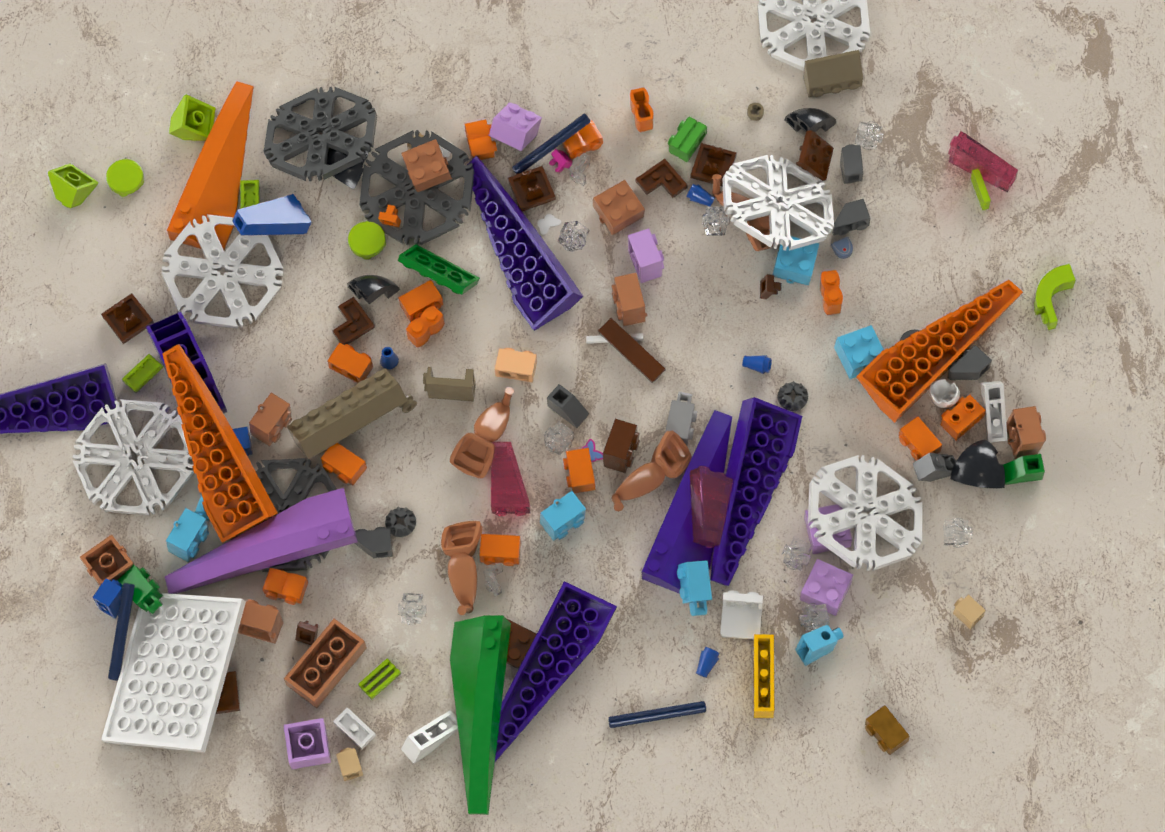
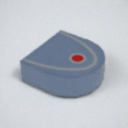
(842, 248)

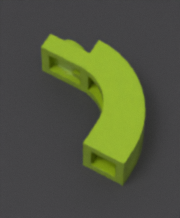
(1054, 281)

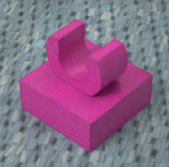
(562, 159)

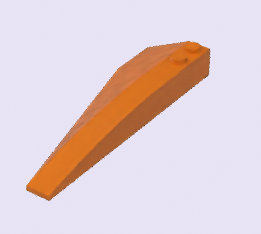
(218, 170)
(912, 365)
(225, 475)

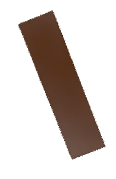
(631, 350)

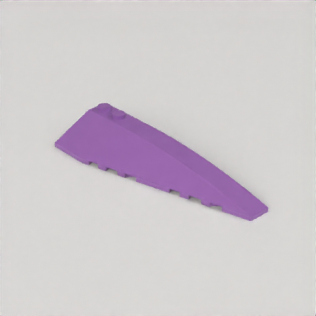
(295, 533)

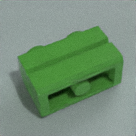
(687, 139)

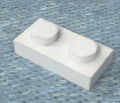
(354, 728)

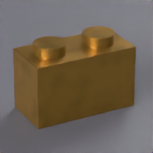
(886, 730)

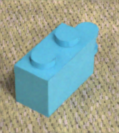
(695, 586)

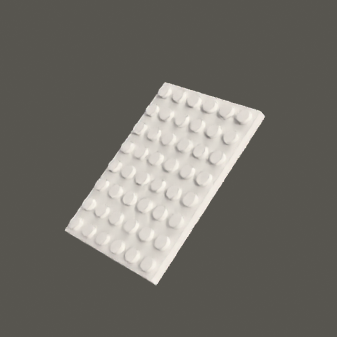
(174, 673)

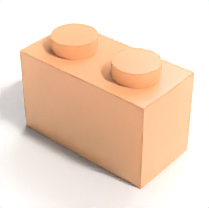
(516, 364)

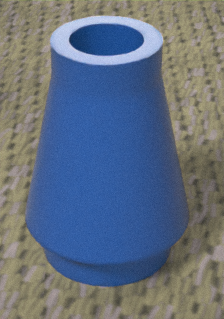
(700, 195)
(388, 358)
(758, 363)
(707, 661)

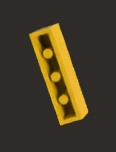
(763, 675)

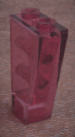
(972, 155)
(507, 486)
(709, 505)

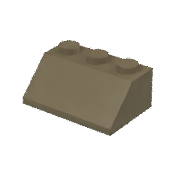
(833, 74)

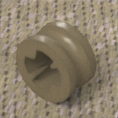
(755, 106)
(409, 405)

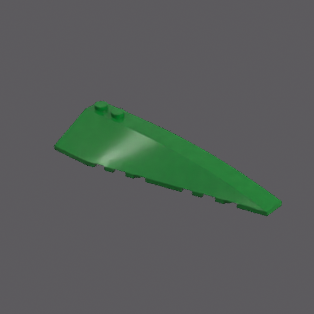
(478, 683)

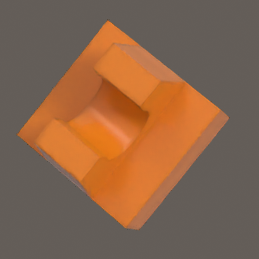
(390, 217)

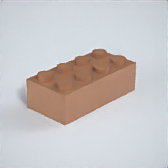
(325, 663)

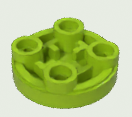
(125, 177)
(366, 239)

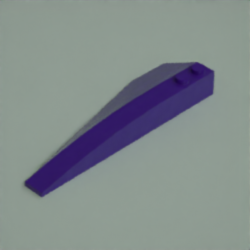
(532, 271)
(58, 403)
(758, 457)
(675, 538)
(562, 643)

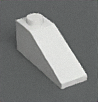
(995, 414)
(430, 737)

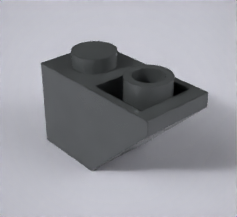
(851, 163)
(852, 217)
(970, 366)
(567, 406)
(934, 466)
(375, 542)

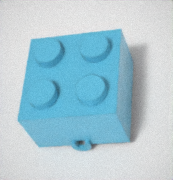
(796, 263)
(857, 350)
(562, 517)
(185, 538)

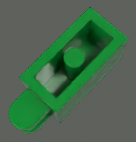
(146, 591)

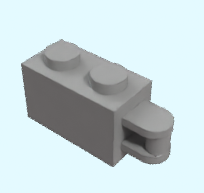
(681, 417)

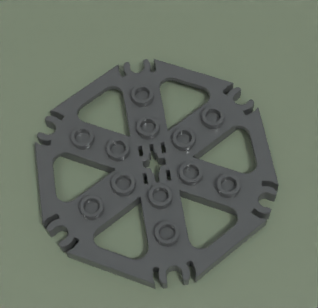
(316, 144)
(414, 201)
(296, 492)

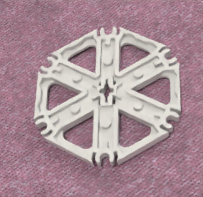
(814, 32)
(776, 190)
(213, 281)
(117, 457)
(865, 525)

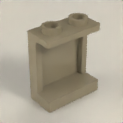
(450, 388)

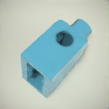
(818, 643)

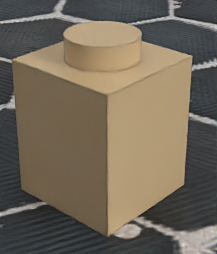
(968, 611)
(349, 764)

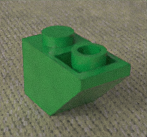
(1024, 469)

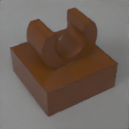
(769, 287)
(306, 633)

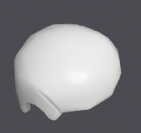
(944, 394)

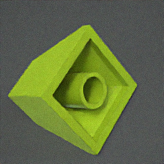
(192, 119)
(71, 185)

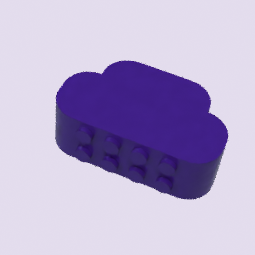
(176, 331)

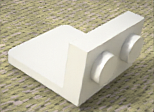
(741, 615)

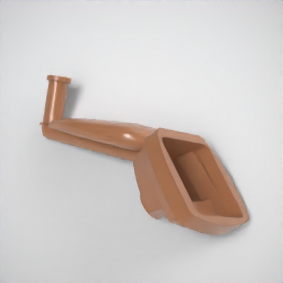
(760, 224)
(475, 451)
(668, 460)
(460, 544)

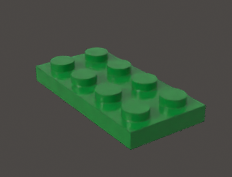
(438, 269)

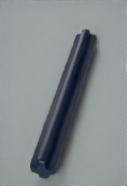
(551, 144)
(121, 631)
(657, 714)

